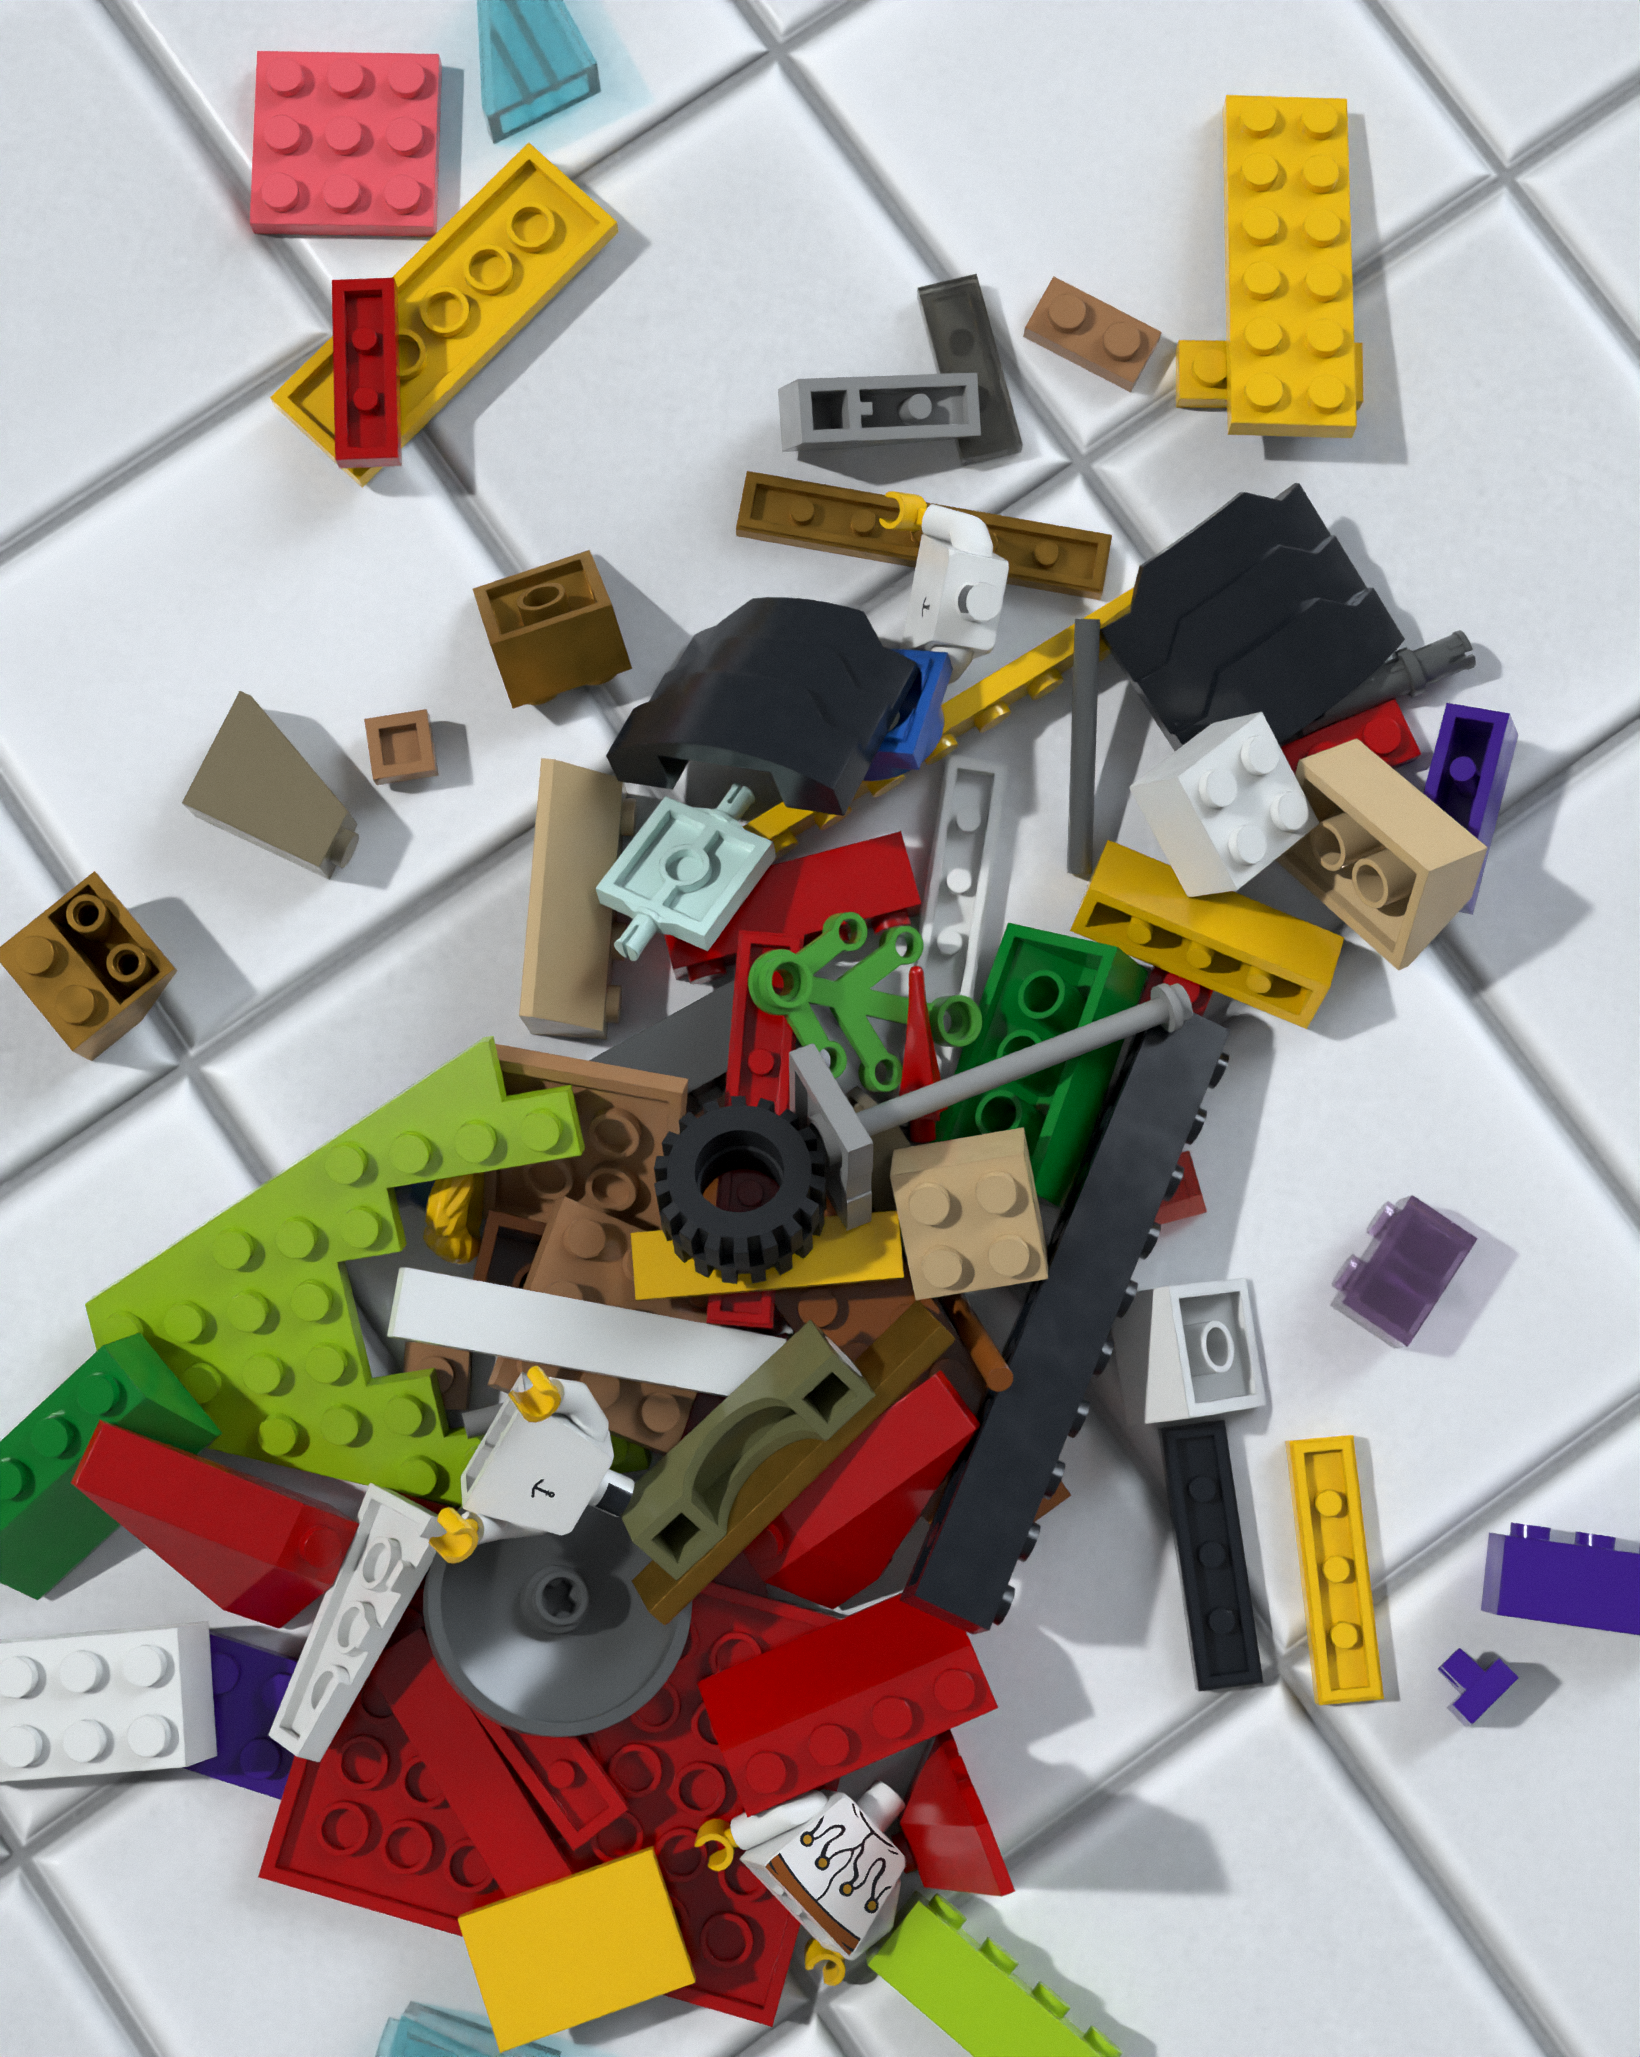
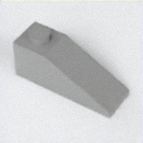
(878, 411)

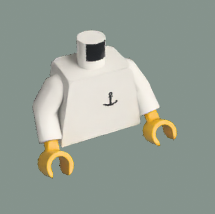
(954, 585)
(535, 1468)

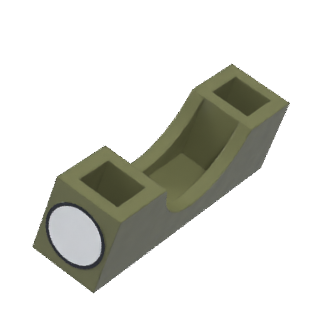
(687, 1496)

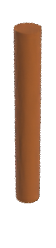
(977, 1341)

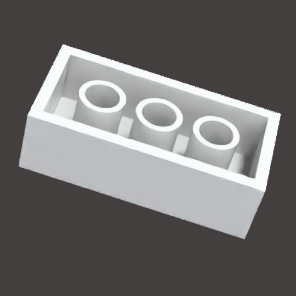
(106, 1701)

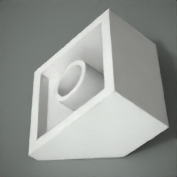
(1188, 1352)

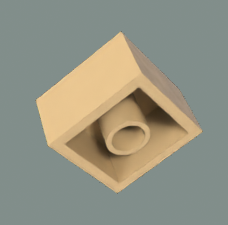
(969, 1214)

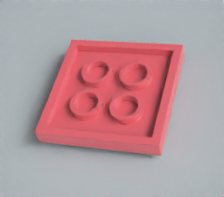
(346, 144)

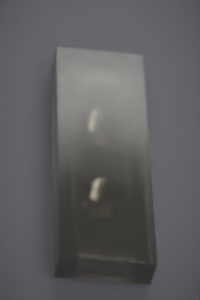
(965, 343)

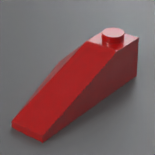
(867, 1500)

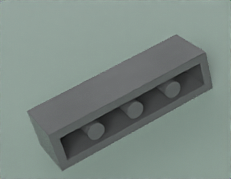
(684, 1045)

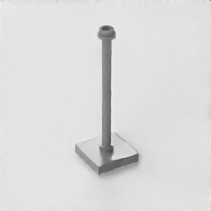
(846, 1134)

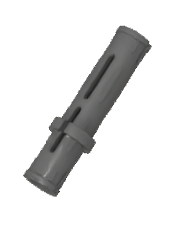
(1402, 675)

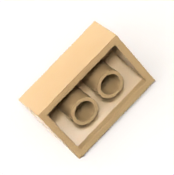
(1381, 852)

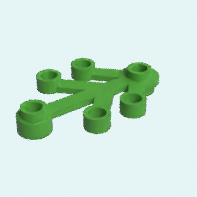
(852, 998)

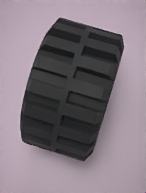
(730, 1141)

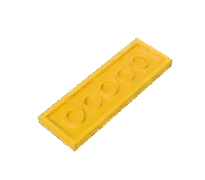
(1288, 267)
(467, 294)

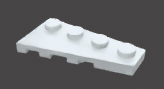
(356, 1619)

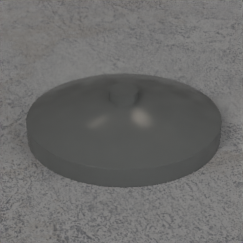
(551, 1629)

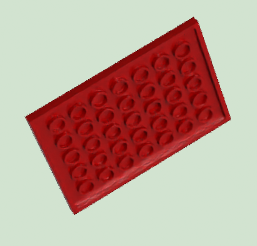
(384, 1838)

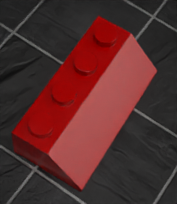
(841, 1700)

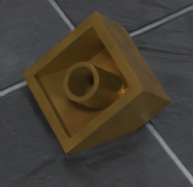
(552, 629)

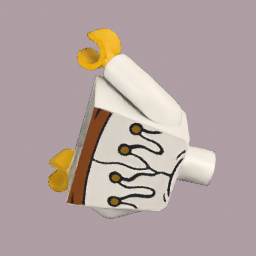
(824, 1865)

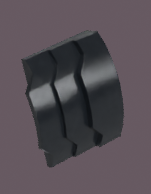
(1250, 620)
(777, 692)

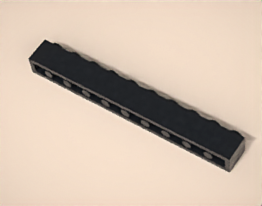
(1065, 1325)

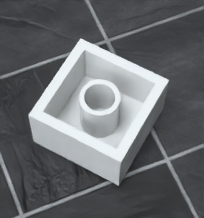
(1224, 805)

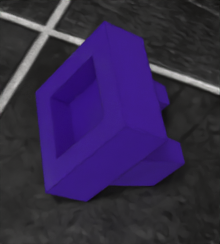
(1476, 1686)

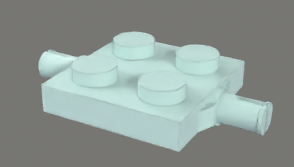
(686, 872)

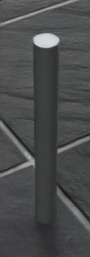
(1083, 746)

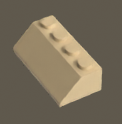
(567, 929)

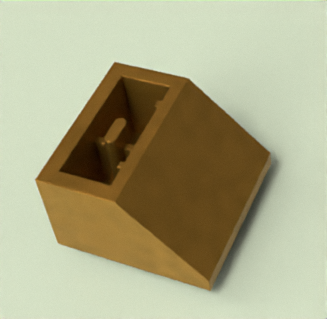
(88, 967)

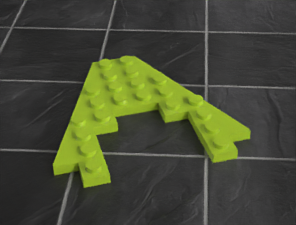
(263, 1306)

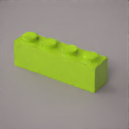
(973, 1988)

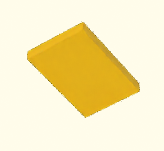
(576, 1949)

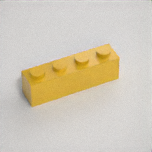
(1210, 938)

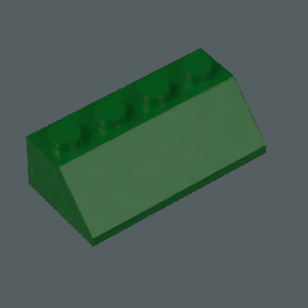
(1034, 993)
(44, 1517)

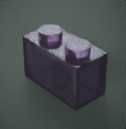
(1401, 1270)

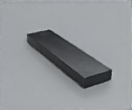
(1210, 1555)

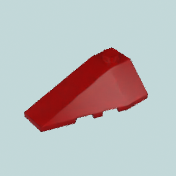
(223, 1530)
(947, 1827)

